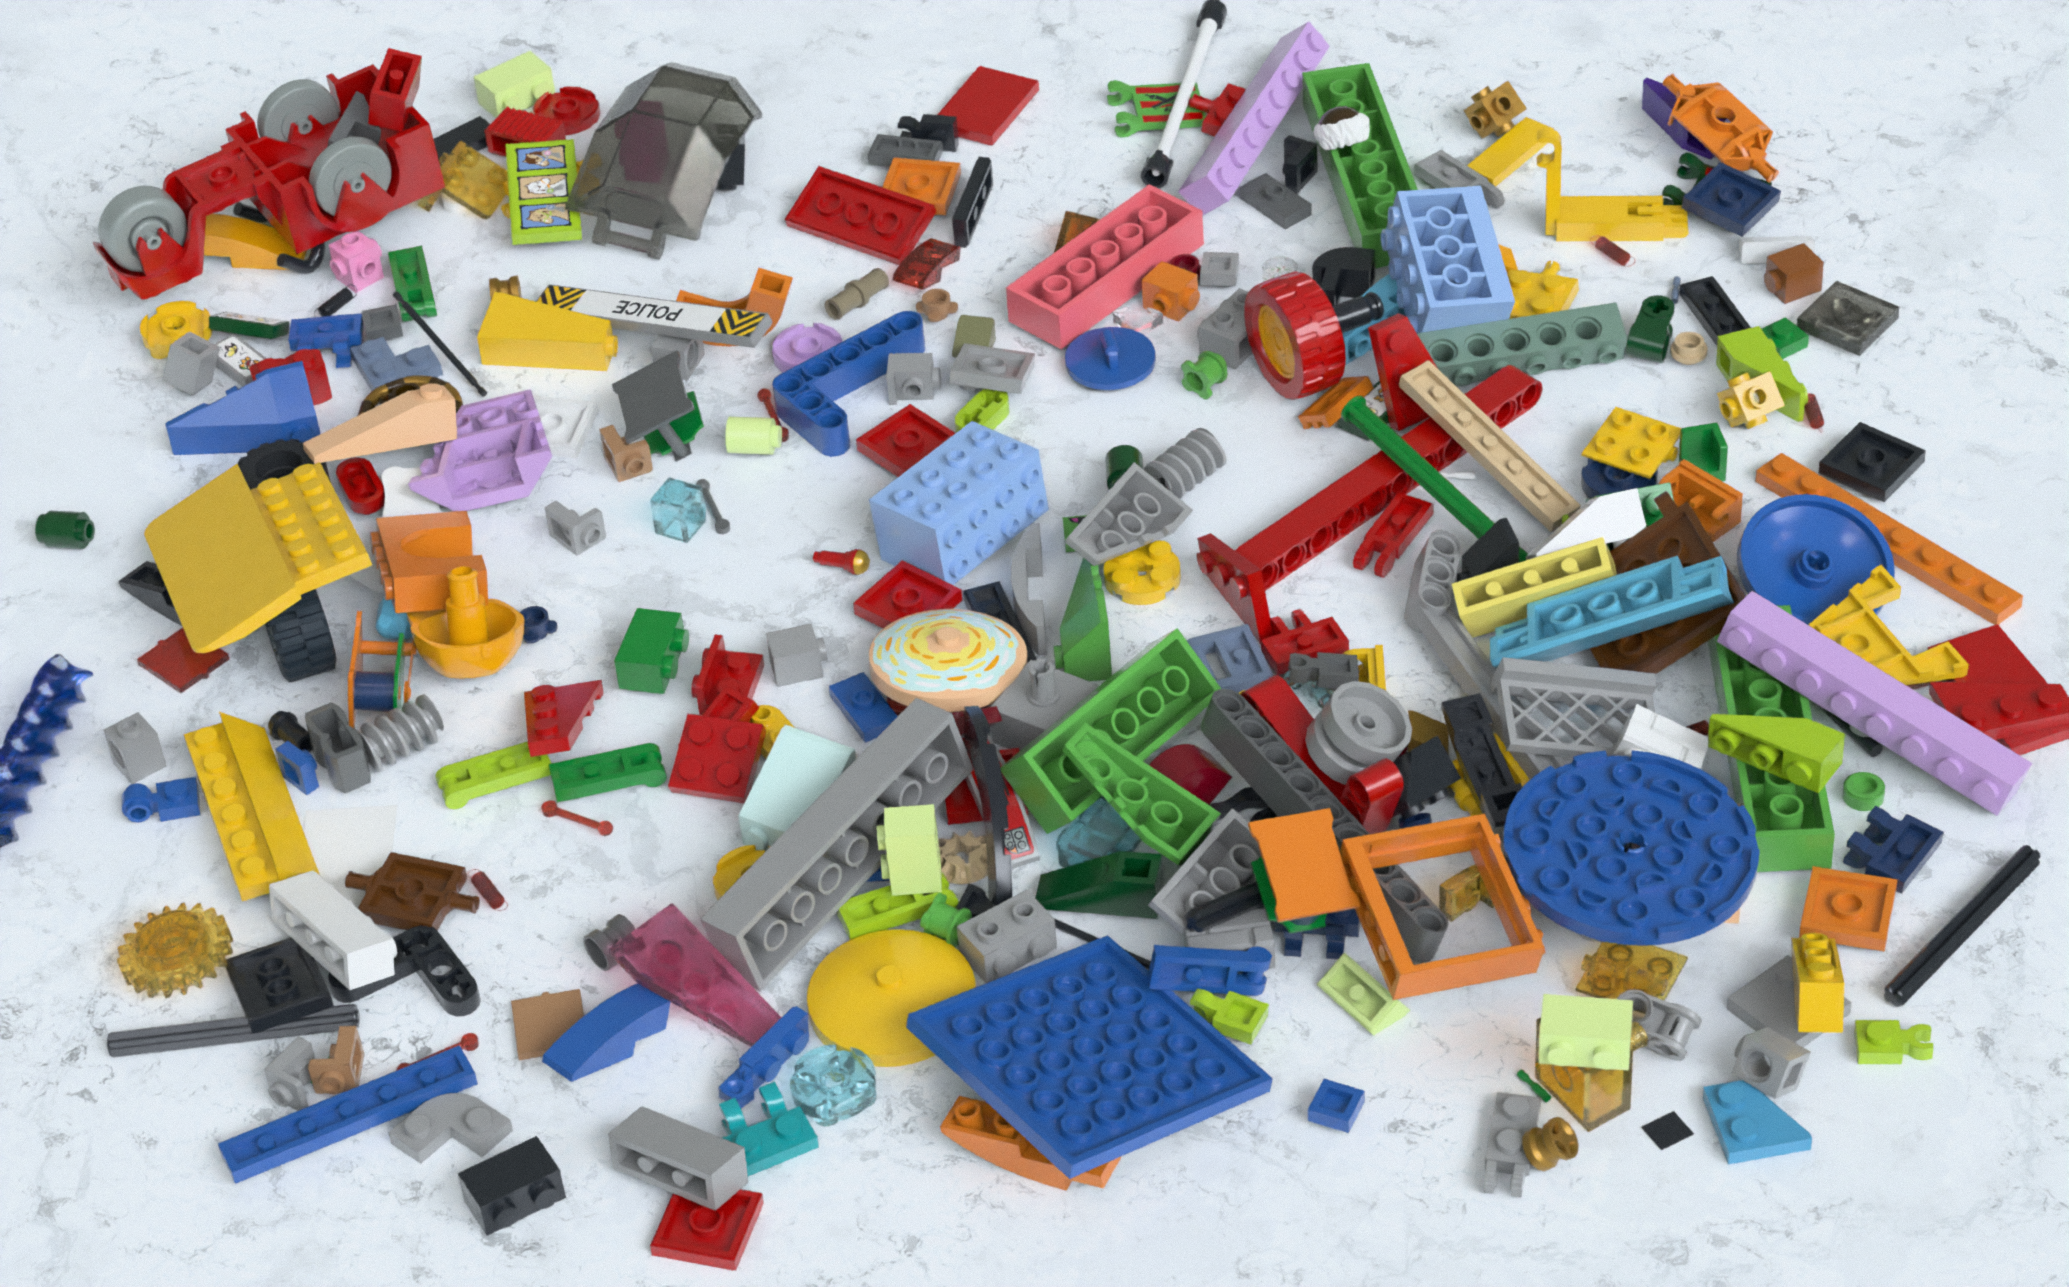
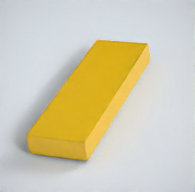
(1509, 151)

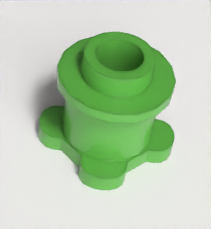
(1204, 373)
(943, 919)

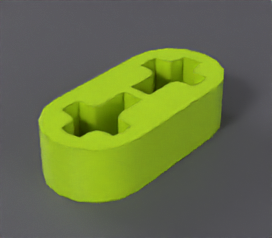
(985, 408)

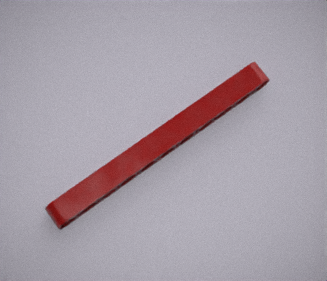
(1376, 482)

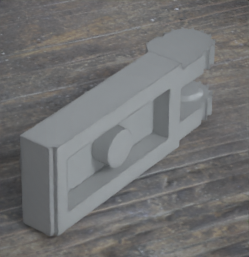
(1447, 172)
(1505, 1151)

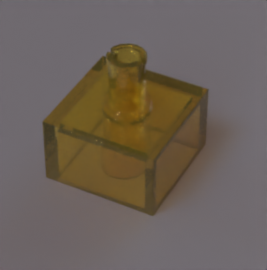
(1590, 1093)

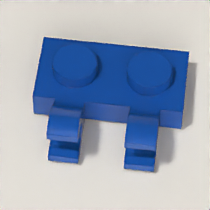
(333, 332)

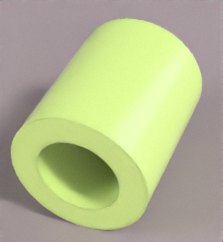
(752, 435)

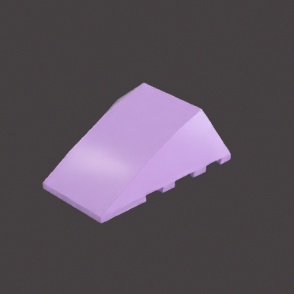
(492, 460)

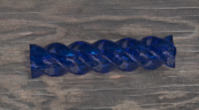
(32, 738)

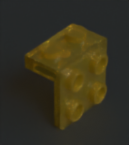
(470, 181)

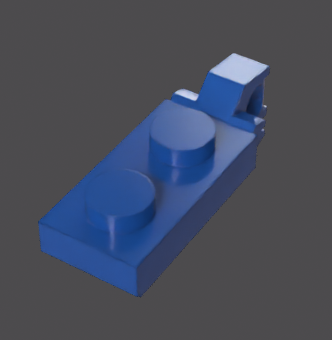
(767, 1056)

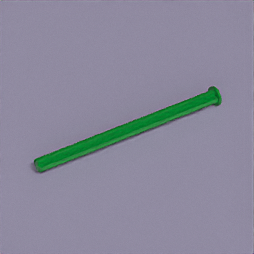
(1418, 468)

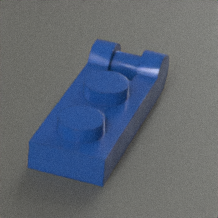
(1209, 969)

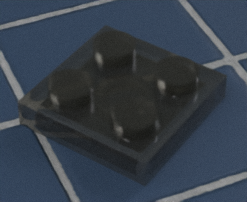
(1848, 318)

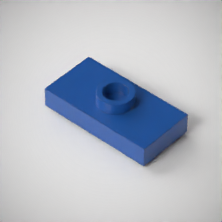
(862, 706)

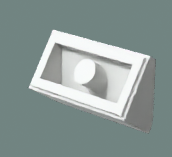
(1756, 249)

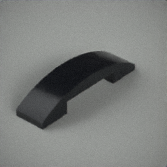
(1480, 756)

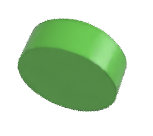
(1863, 791)

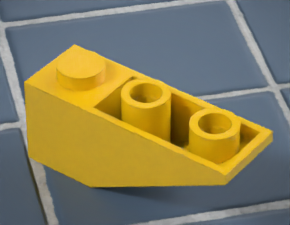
(1817, 984)

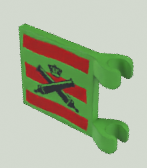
(1151, 106)

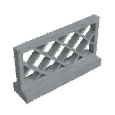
(1575, 687)

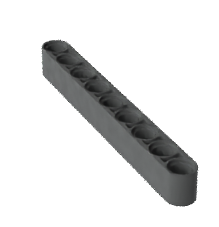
(1293, 788)

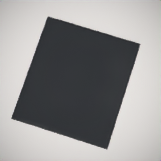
(1667, 1130)

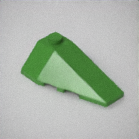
(1085, 629)
(1147, 800)

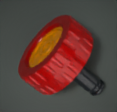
(1300, 333)

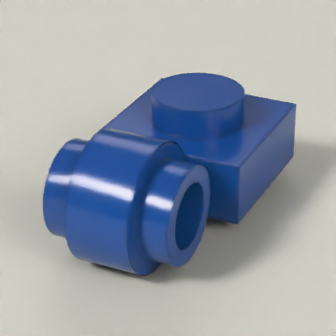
(172, 801)

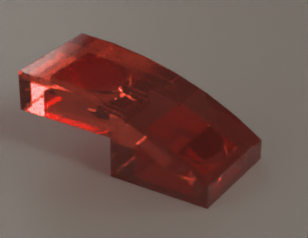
(925, 263)

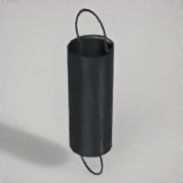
(336, 302)

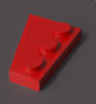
(1396, 352)

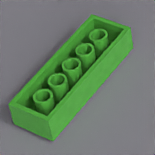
(1133, 707)

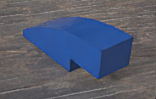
(608, 1033)

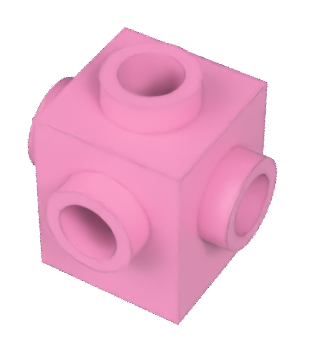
(356, 260)

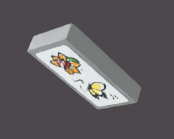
(236, 358)

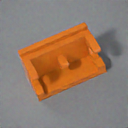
(1711, 499)

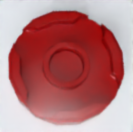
(572, 105)

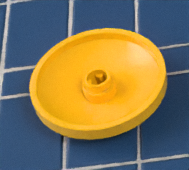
(874, 982)

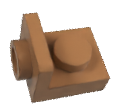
(624, 458)
(344, 1064)

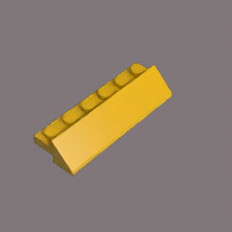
(249, 805)

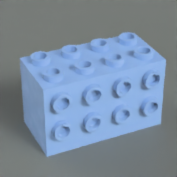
(960, 503)

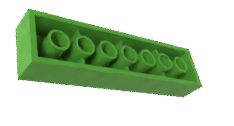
(1366, 172)
(1789, 819)

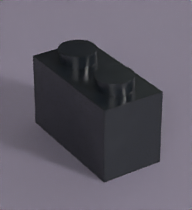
(511, 1185)

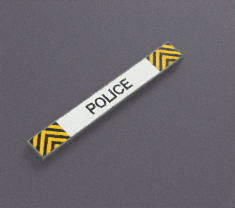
(662, 315)

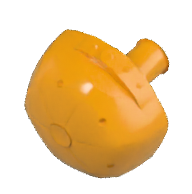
(467, 635)

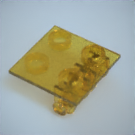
(1629, 967)

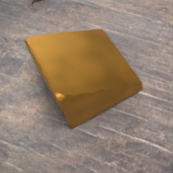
(1426, 728)

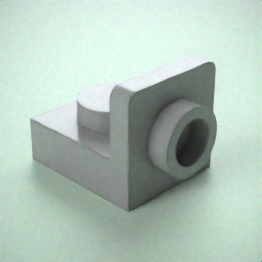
(575, 531)
(290, 1073)

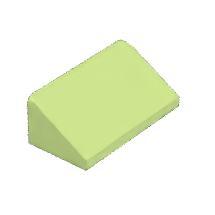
(1361, 995)

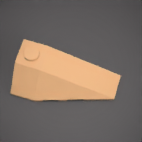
(400, 423)

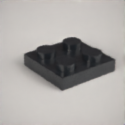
(1872, 461)

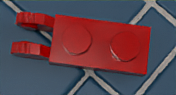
(1393, 533)

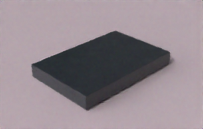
(277, 984)

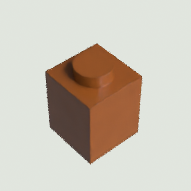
(1794, 273)

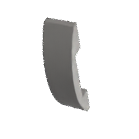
(1026, 564)

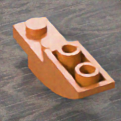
(991, 1137)

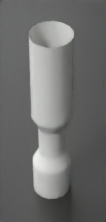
(1459, 475)

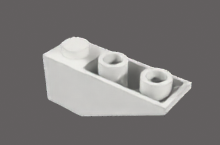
(1609, 516)

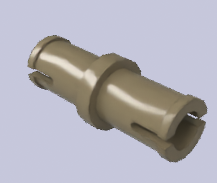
(856, 293)

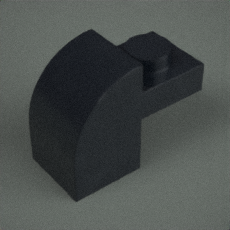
(1345, 272)

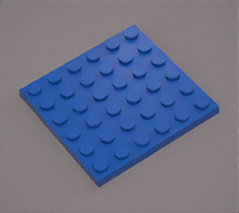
(1088, 1055)

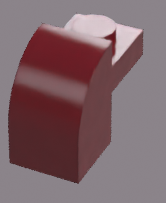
(1193, 770)

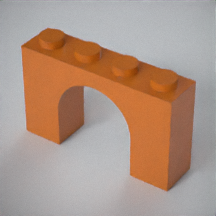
(418, 554)

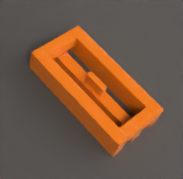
(1329, 406)

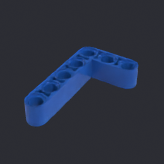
(808, 391)

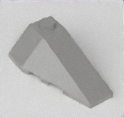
(1128, 517)
(1212, 871)

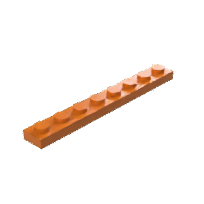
(1909, 549)

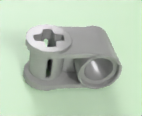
(1665, 1023)

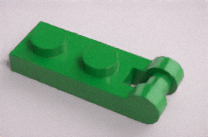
(412, 281)
(608, 772)

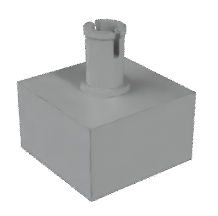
(1036, 702)

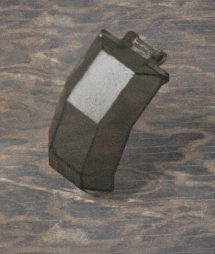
(661, 155)

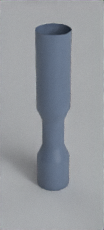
(1675, 291)

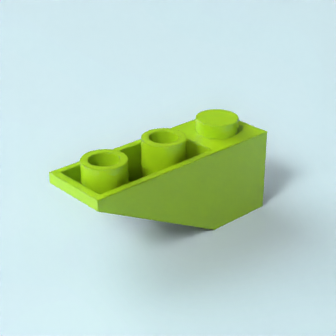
(1756, 354)
(1780, 745)

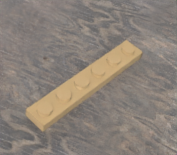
(1489, 445)

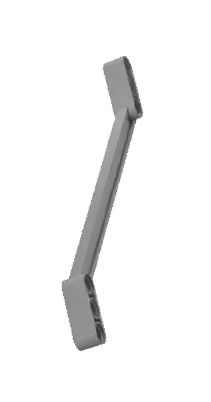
(1430, 614)

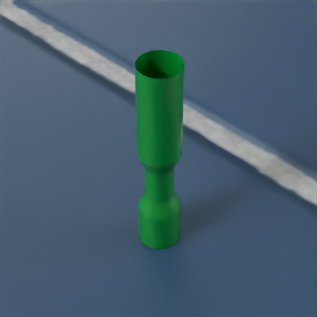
(1545, 1096)

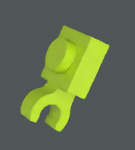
(1233, 1016)

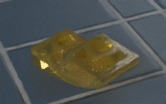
(1462, 893)

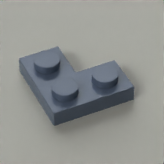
(380, 365)

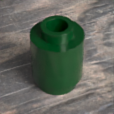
(1119, 461)
(64, 529)

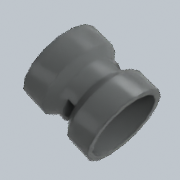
(599, 941)

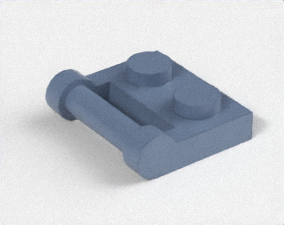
(1237, 654)

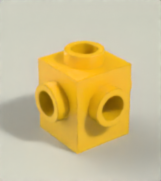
(1749, 399)

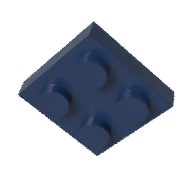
(1731, 199)

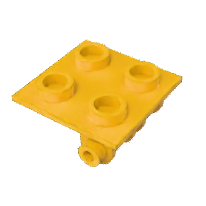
(1633, 443)

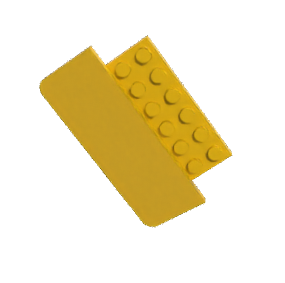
(250, 554)

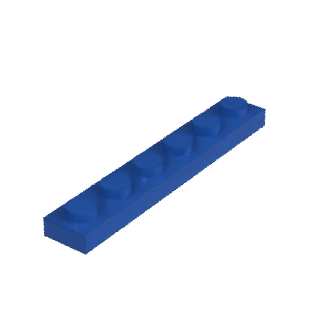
(346, 1114)

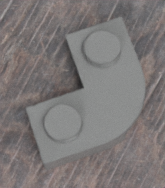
(450, 1117)

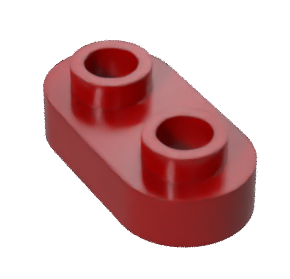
(360, 485)

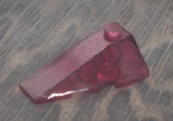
(686, 969)

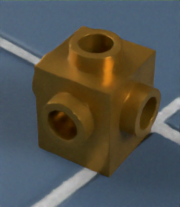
(1494, 110)

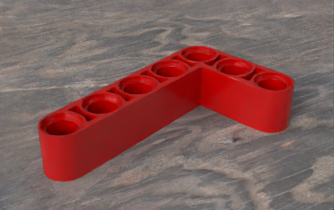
(1368, 794)

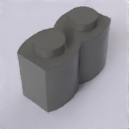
(338, 747)

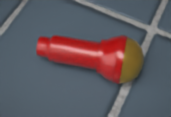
(853, 561)

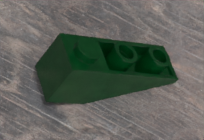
(1105, 885)

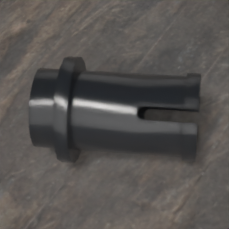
(285, 727)

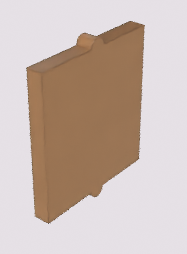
(543, 1020)

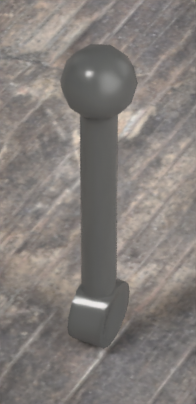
(721, 525)

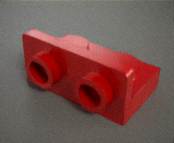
(725, 667)

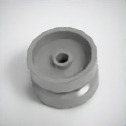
(1357, 730)

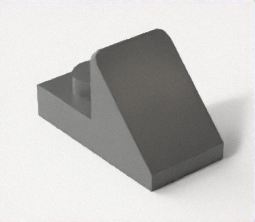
(355, 122)

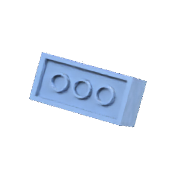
(1446, 259)

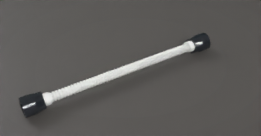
(1159, 165)

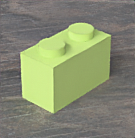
(514, 84)
(911, 850)
(1585, 1032)

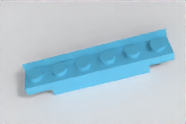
(1612, 610)

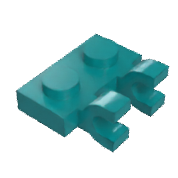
(772, 1140)

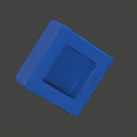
(298, 767)
(1336, 1105)

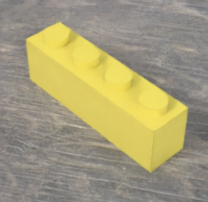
(1504, 593)

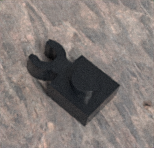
(932, 128)

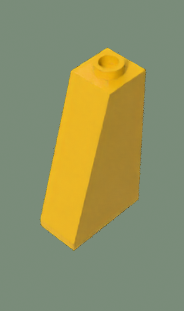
(544, 336)

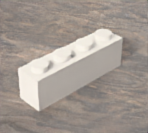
(332, 930)

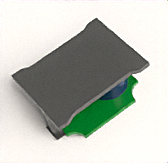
(659, 407)

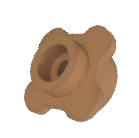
(936, 305)

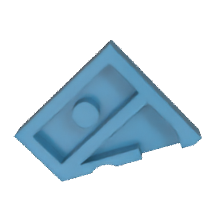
(1752, 1124)

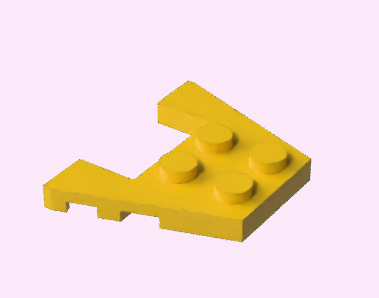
(1864, 634)

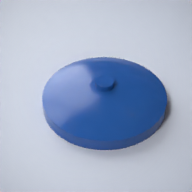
(1809, 553)

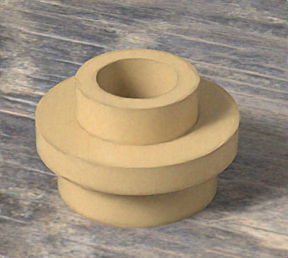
(1689, 348)

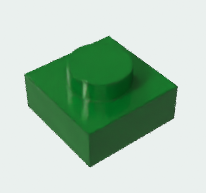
(1786, 337)

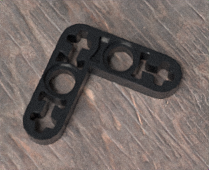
(423, 961)

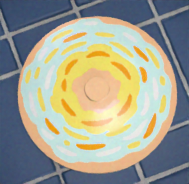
(946, 658)

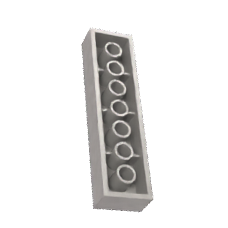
(834, 844)

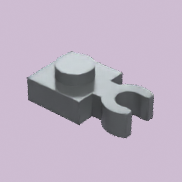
(1327, 669)

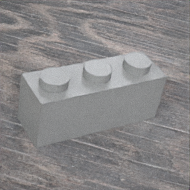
(678, 1158)

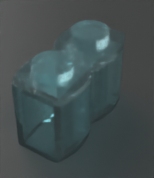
(1095, 835)

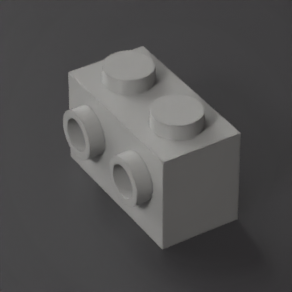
(1226, 331)
(1007, 936)

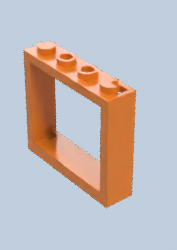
(1428, 841)

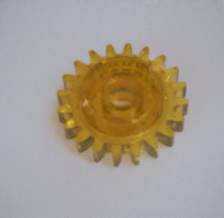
(175, 950)

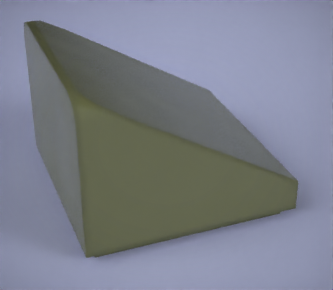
(974, 331)

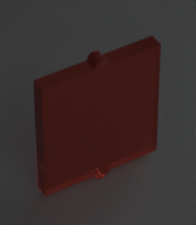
(178, 664)

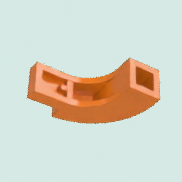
(766, 296)

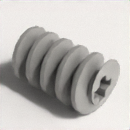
(1188, 462)
(399, 730)

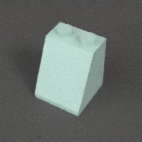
(789, 783)

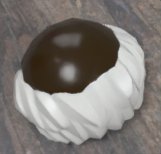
(1341, 127)

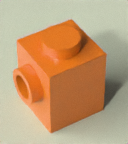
(1170, 290)

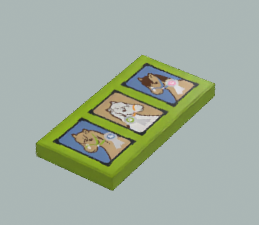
(539, 189)

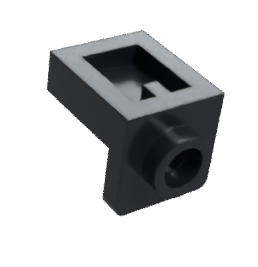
(1299, 162)

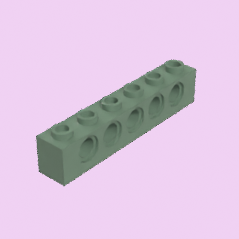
(1483, 349)

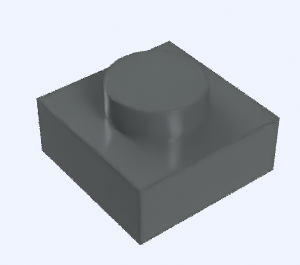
(382, 323)

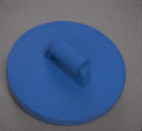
(1110, 358)

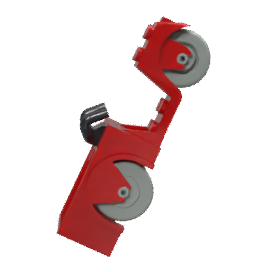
(289, 173)

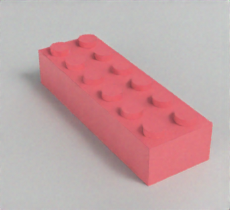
(1103, 266)

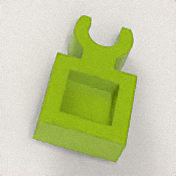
(1886, 1043)

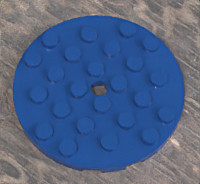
(1682, 881)

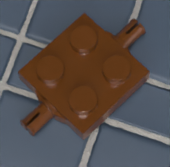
(412, 892)

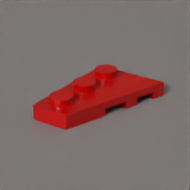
(1237, 582)
(2004, 708)
(557, 714)

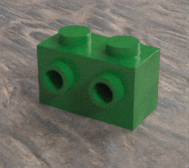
(651, 651)

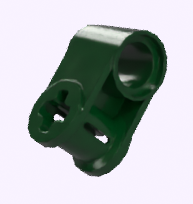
(1652, 330)

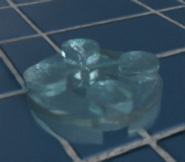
(839, 1102)

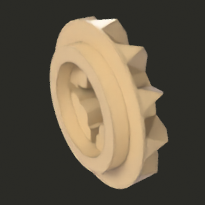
(954, 867)

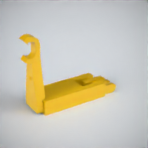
(1608, 216)

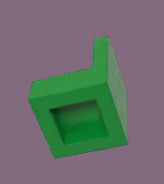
(1705, 448)

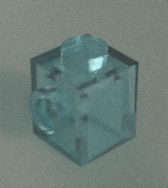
(678, 510)

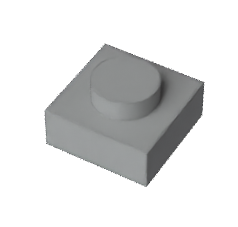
(1219, 269)

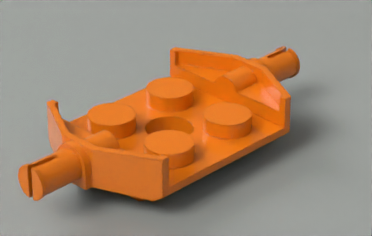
(1736, 143)

